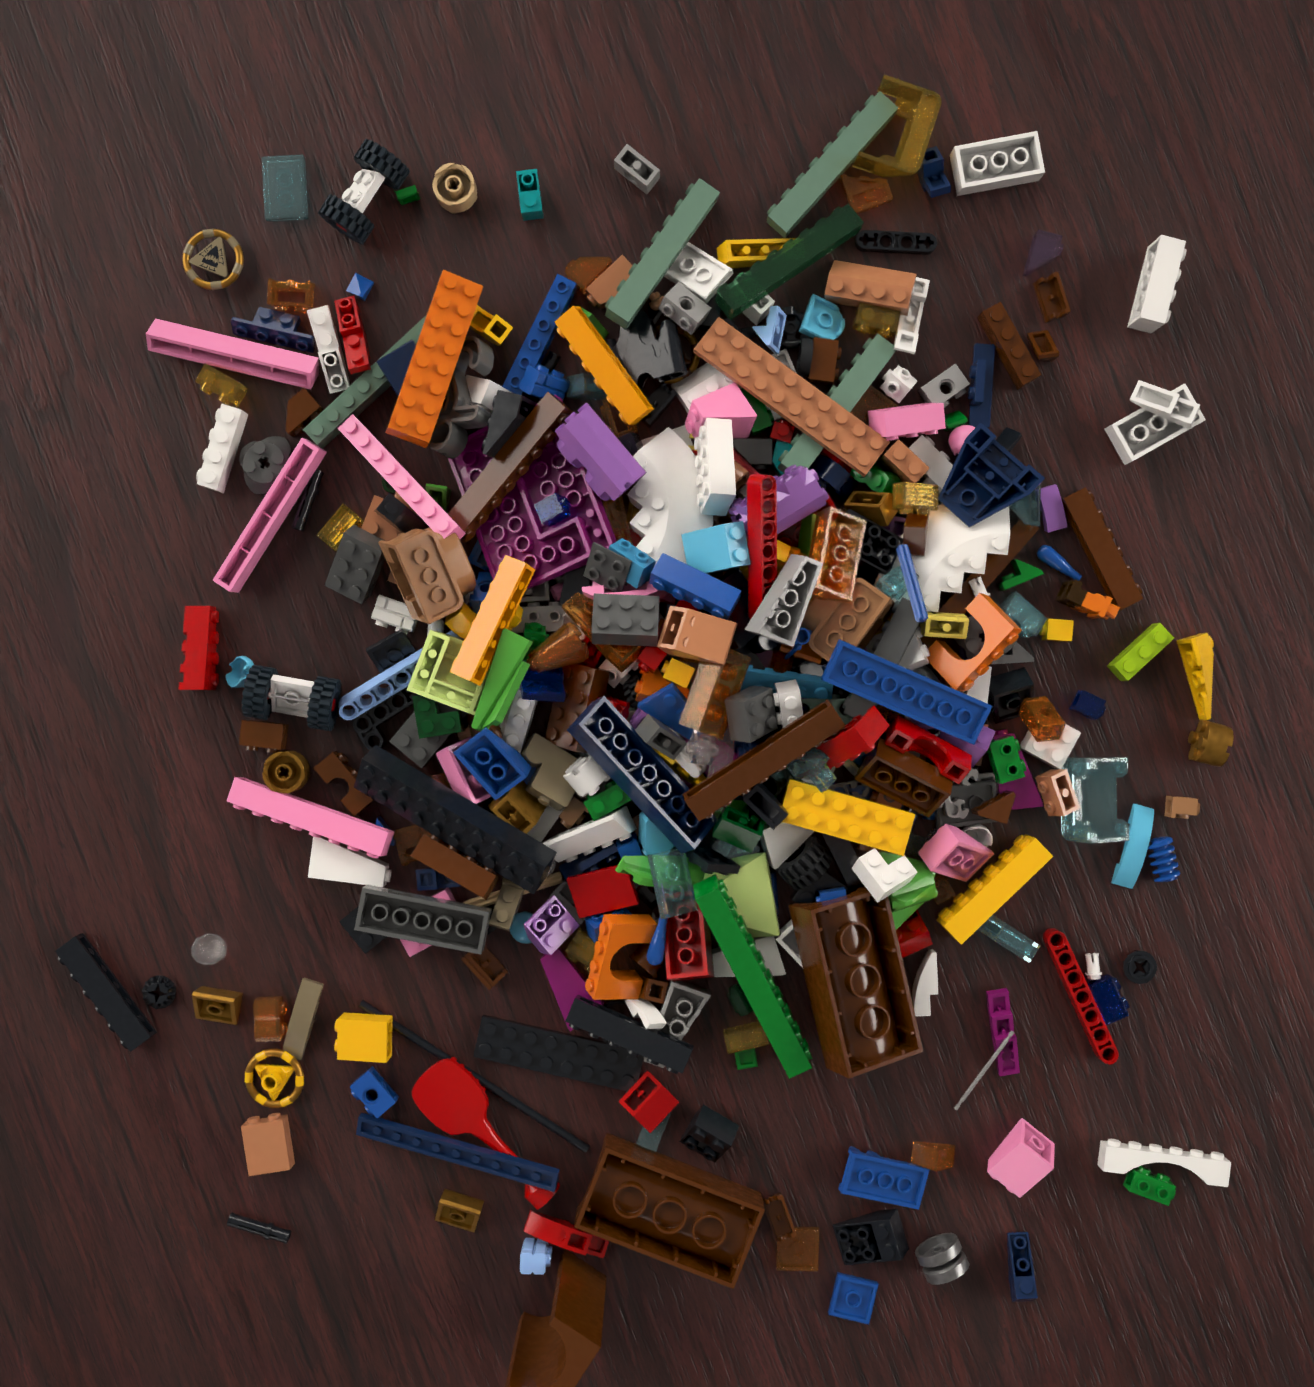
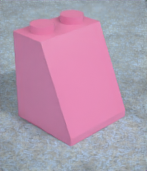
(722, 404)
(1022, 1159)

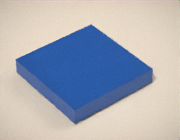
(853, 1298)

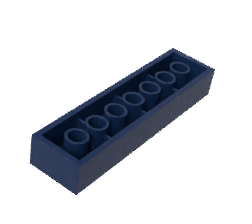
(639, 773)

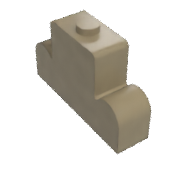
(547, 780)

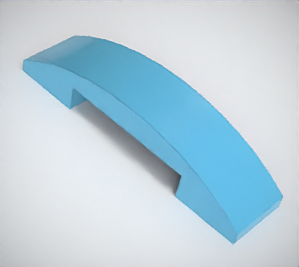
(1135, 849)

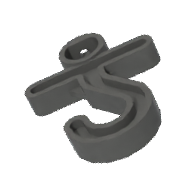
(458, 414)

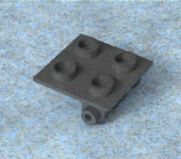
(607, 568)

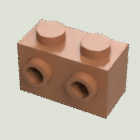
(1057, 792)

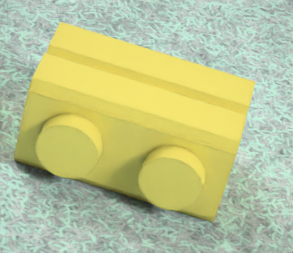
(945, 625)

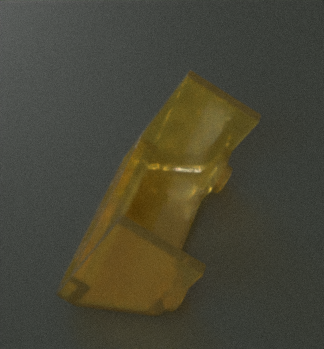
(921, 111)

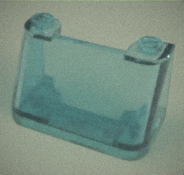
(1097, 796)

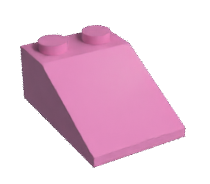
(954, 853)

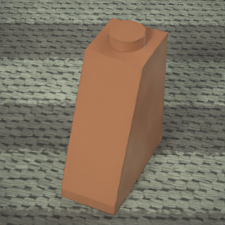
(607, 283)

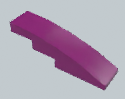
(1001, 1024)

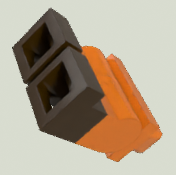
(1085, 602)

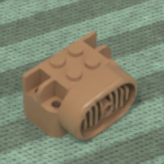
(429, 572)
(848, 621)

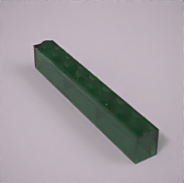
(788, 261)

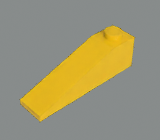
(747, 251)

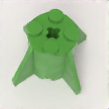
(914, 894)

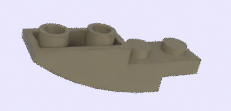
(506, 905)

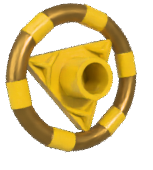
(274, 1078)

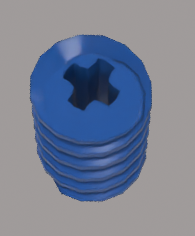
(1164, 863)

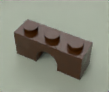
(335, 767)

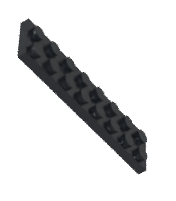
(556, 1053)

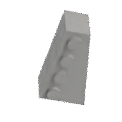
(786, 601)
(681, 1008)

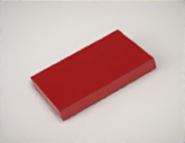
(602, 891)

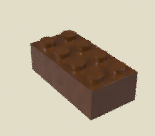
(581, 686)

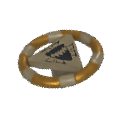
(212, 259)

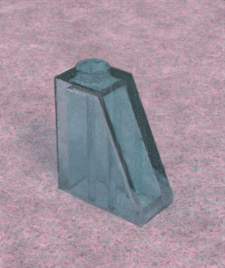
(1009, 938)

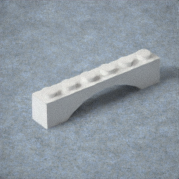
(1123, 1157)

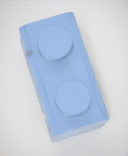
(535, 1256)

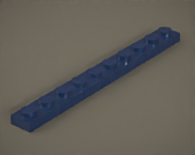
(458, 1152)

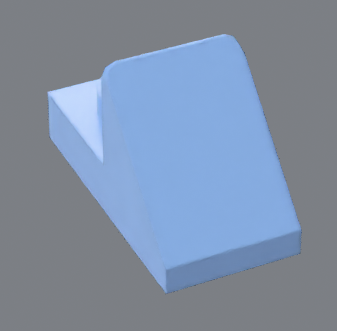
(773, 331)

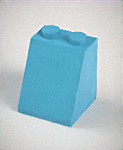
(717, 548)

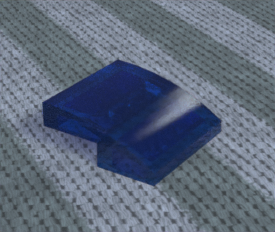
(543, 685)

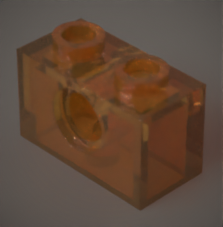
(1041, 719)

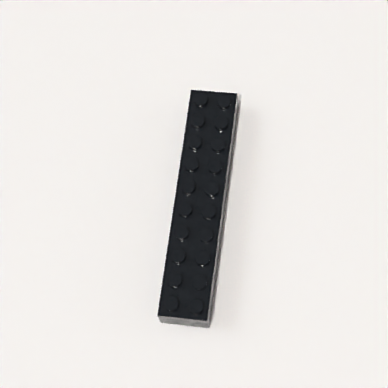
(454, 819)

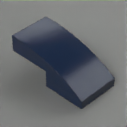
(431, 880)

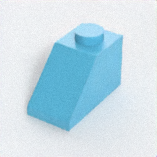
(651, 837)

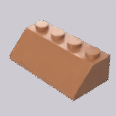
(871, 285)

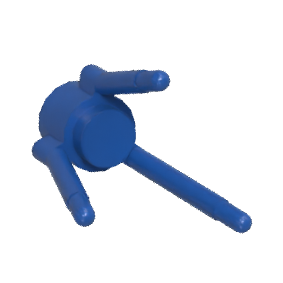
(802, 638)

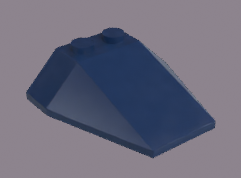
(986, 479)

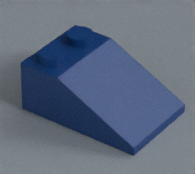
(493, 762)

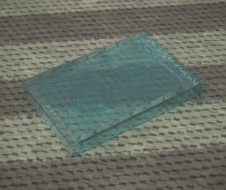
(284, 187)
(672, 883)

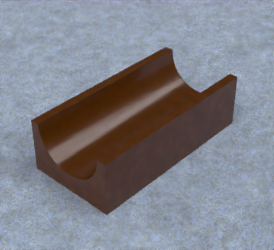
(856, 982)
(670, 1211)
(561, 1346)

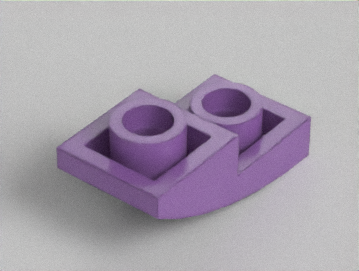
(1052, 509)

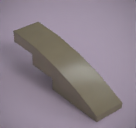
(302, 1017)

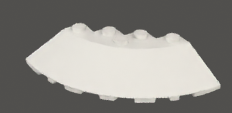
(666, 497)
(955, 550)

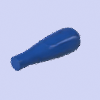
(1057, 562)
(657, 945)

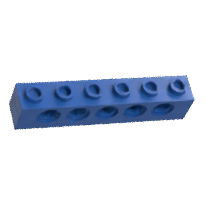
(541, 332)

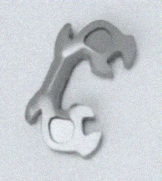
(953, 808)

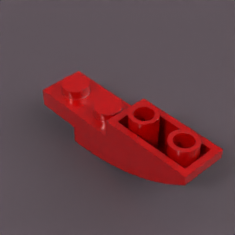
(353, 335)
(564, 1235)

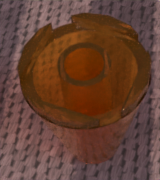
(559, 650)

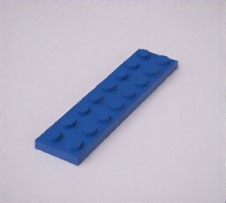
(906, 692)

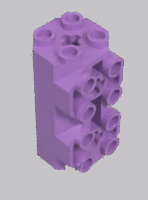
(591, 444)
(796, 498)

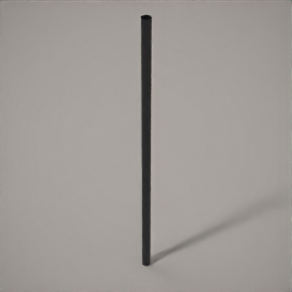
(484, 1082)

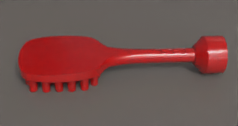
(459, 1105)

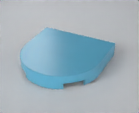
(822, 319)

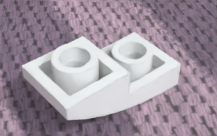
(647, 1012)

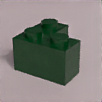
(432, 722)
(739, 828)

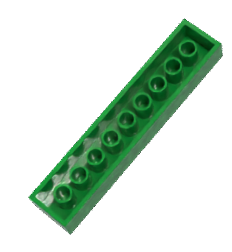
(753, 975)

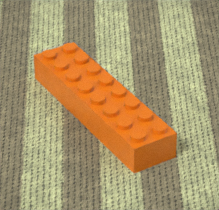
(434, 359)

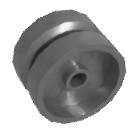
(942, 1258)

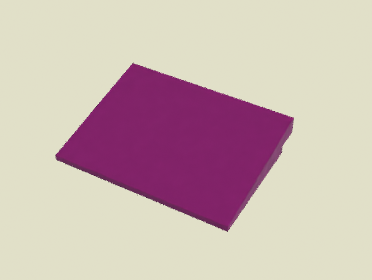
(515, 525)

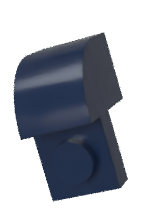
(932, 173)
(834, 476)

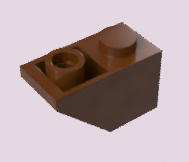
(301, 411)

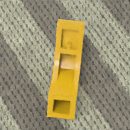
(490, 326)
(461, 620)

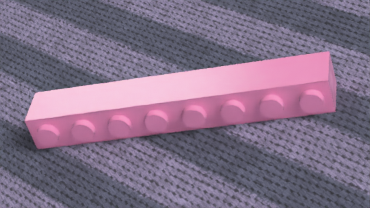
(232, 353)
(399, 478)
(269, 515)
(310, 816)

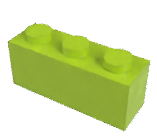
(1140, 652)

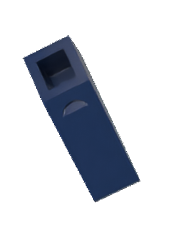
(1021, 1267)

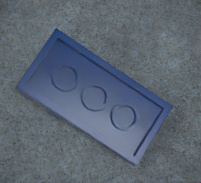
(883, 1179)

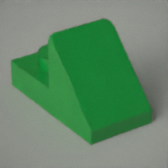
(1023, 573)

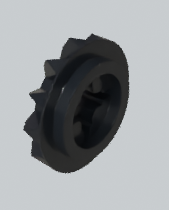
(1149, 966)
(165, 985)

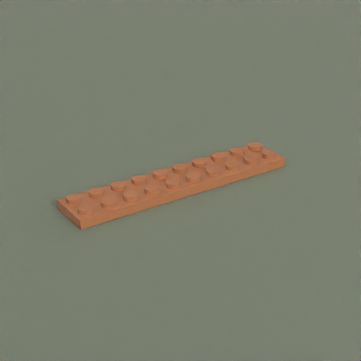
(791, 396)

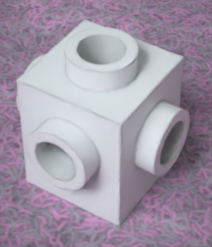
(897, 383)

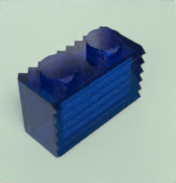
(1108, 998)

